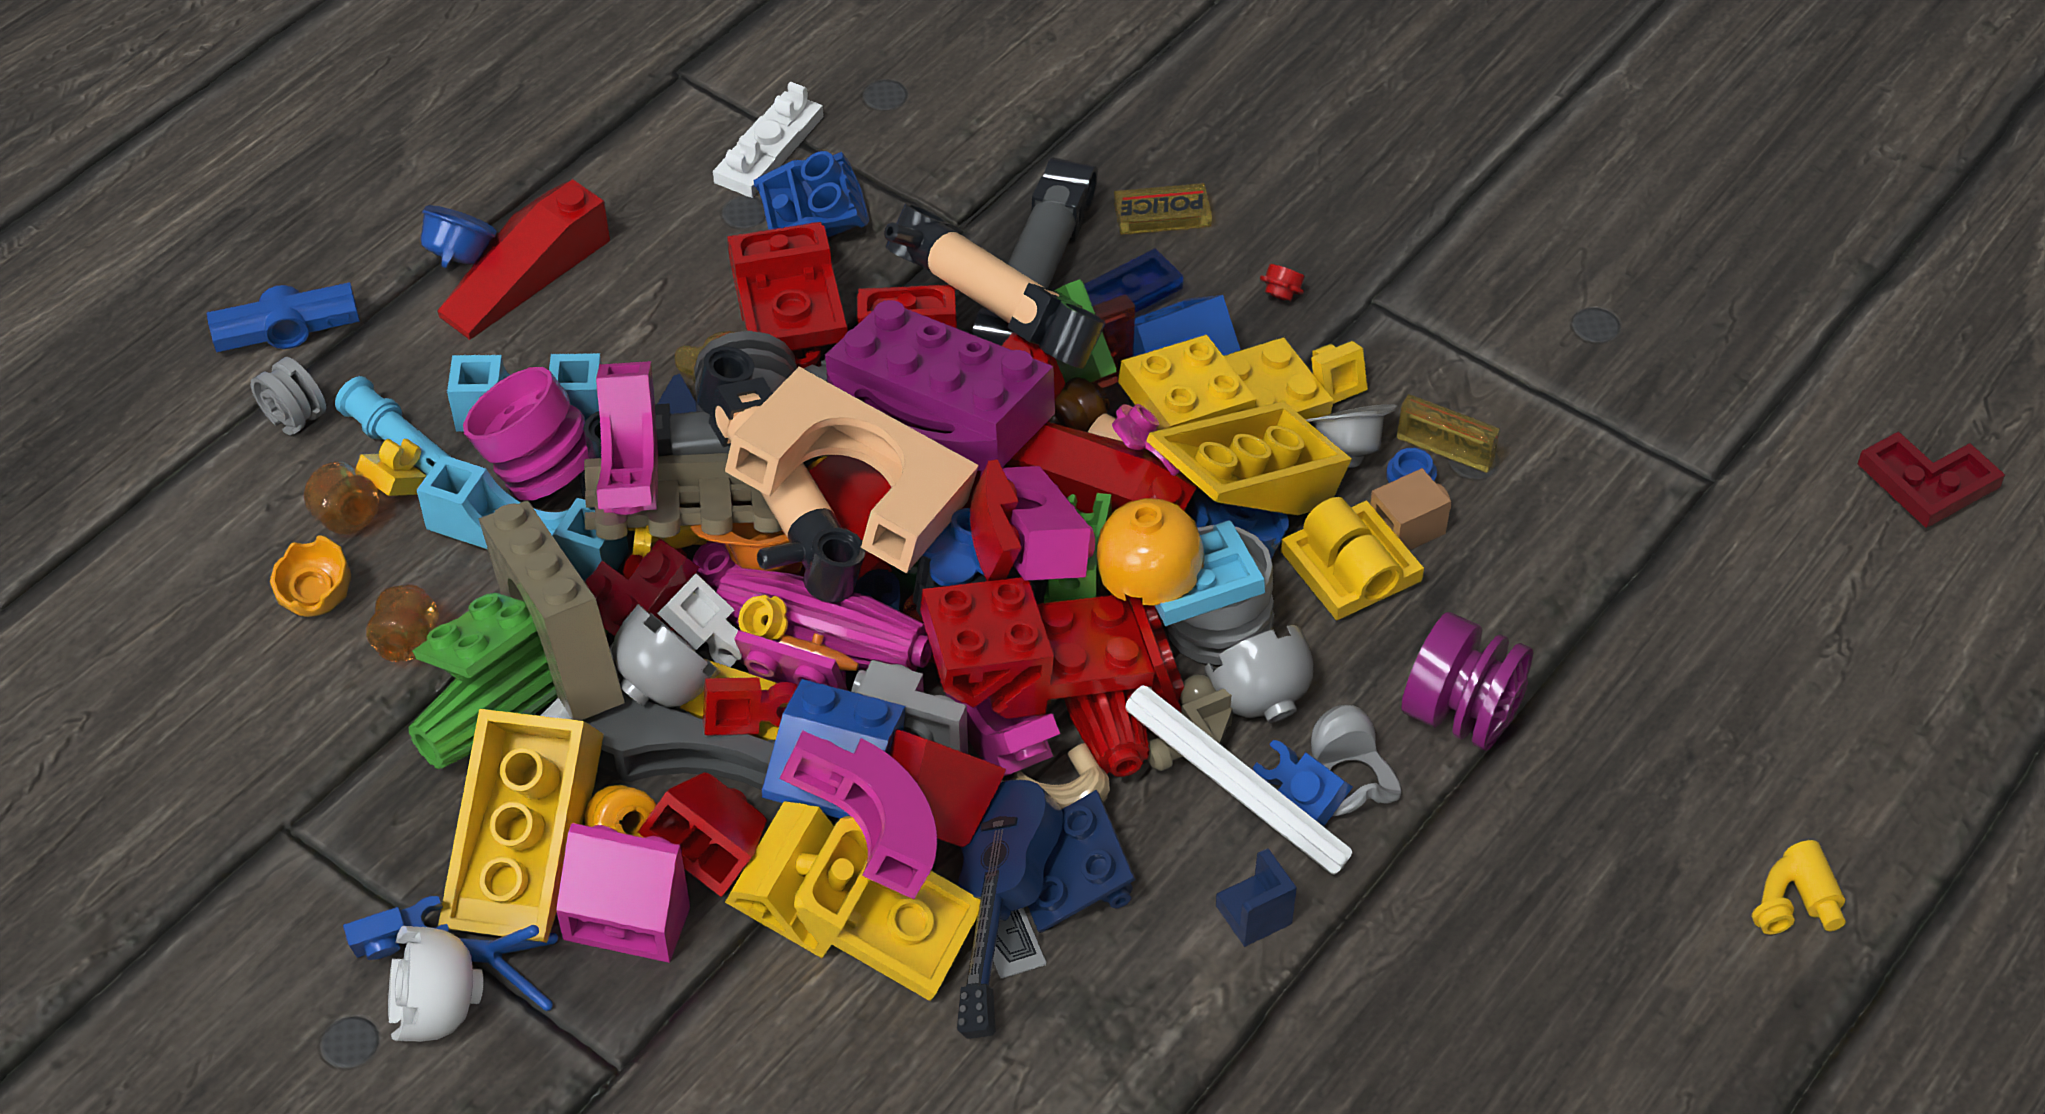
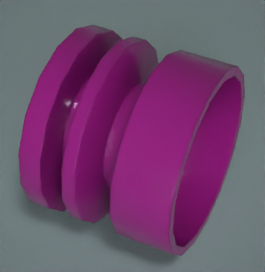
(1478, 685)

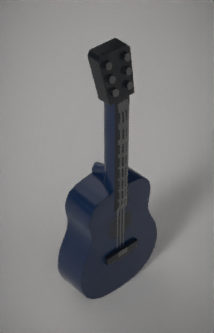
(1006, 873)

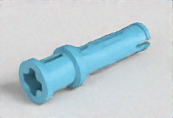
(384, 419)

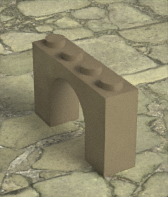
(562, 607)

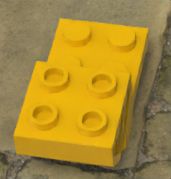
(1199, 383)
(813, 892)

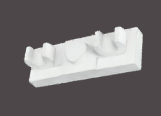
(769, 140)

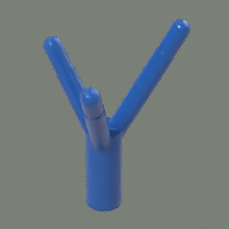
(491, 952)

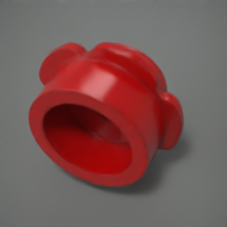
(1282, 282)

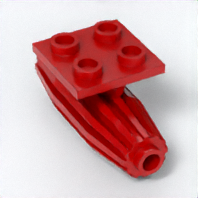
(1101, 719)

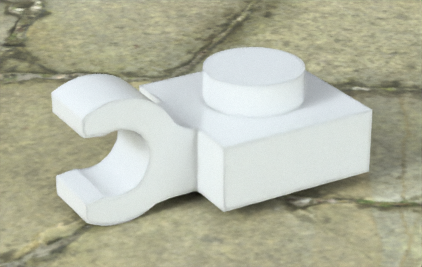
(701, 616)

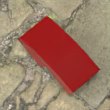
(993, 536)

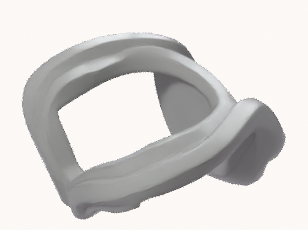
(1349, 735)

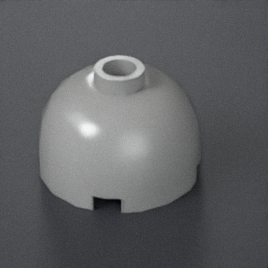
(658, 662)
(1265, 674)

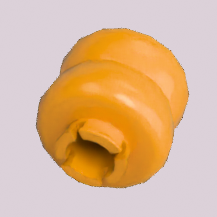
(617, 802)

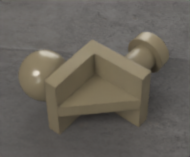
(1203, 707)

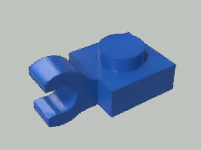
(377, 933)

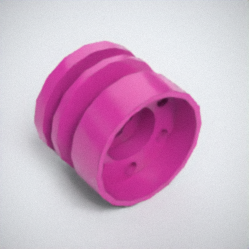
(529, 433)

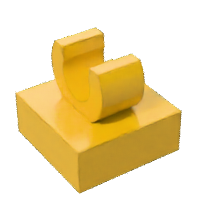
(1340, 369)
(394, 468)

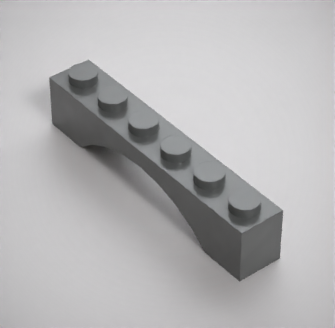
(672, 741)

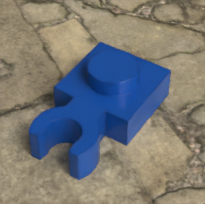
(1306, 783)

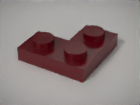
(1929, 488)
(651, 585)

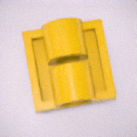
(1350, 557)

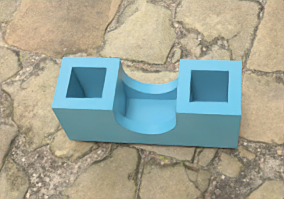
(476, 374)

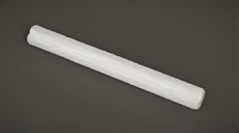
(1238, 779)

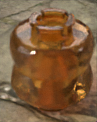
(401, 622)

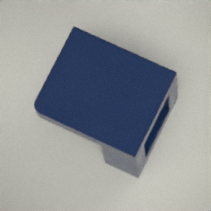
(1260, 902)

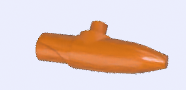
(815, 646)

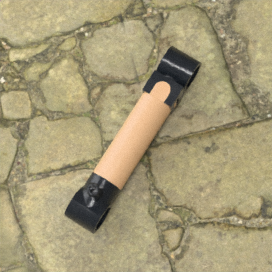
(1030, 309)
(814, 533)

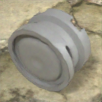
(288, 395)

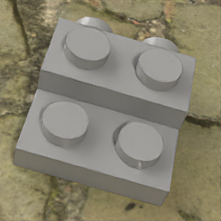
(926, 715)

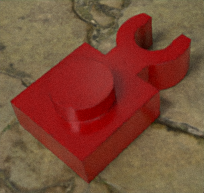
(740, 704)

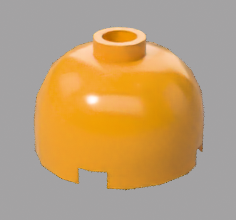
(1149, 551)

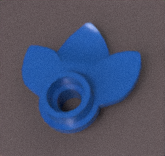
(954, 553)

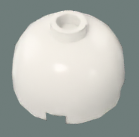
(431, 984)

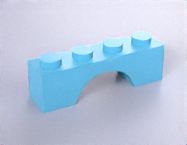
(461, 493)

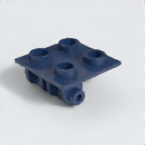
(1083, 865)

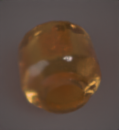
(341, 498)

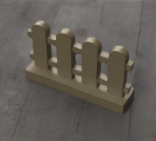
(686, 481)

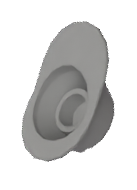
(1355, 430)

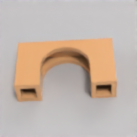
(818, 419)

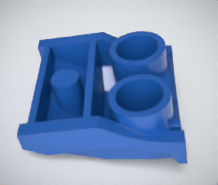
(813, 192)

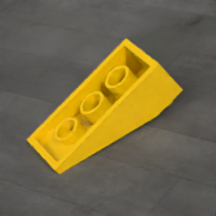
(1257, 459)
(514, 819)

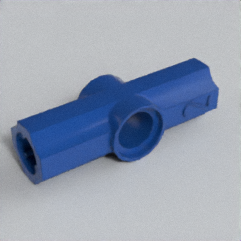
(283, 317)

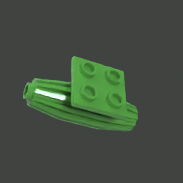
(496, 668)

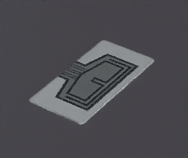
(1016, 946)

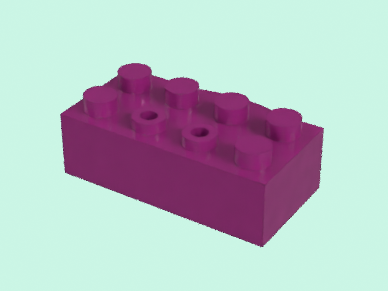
(944, 382)

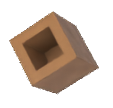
(1413, 508)

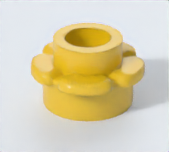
(758, 610)

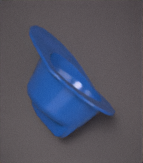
(454, 235)

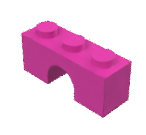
(1049, 527)

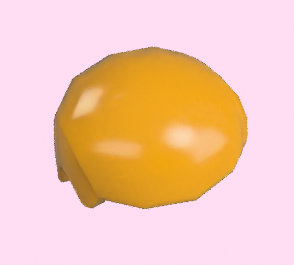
(311, 577)

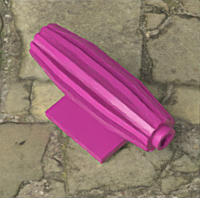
(855, 627)

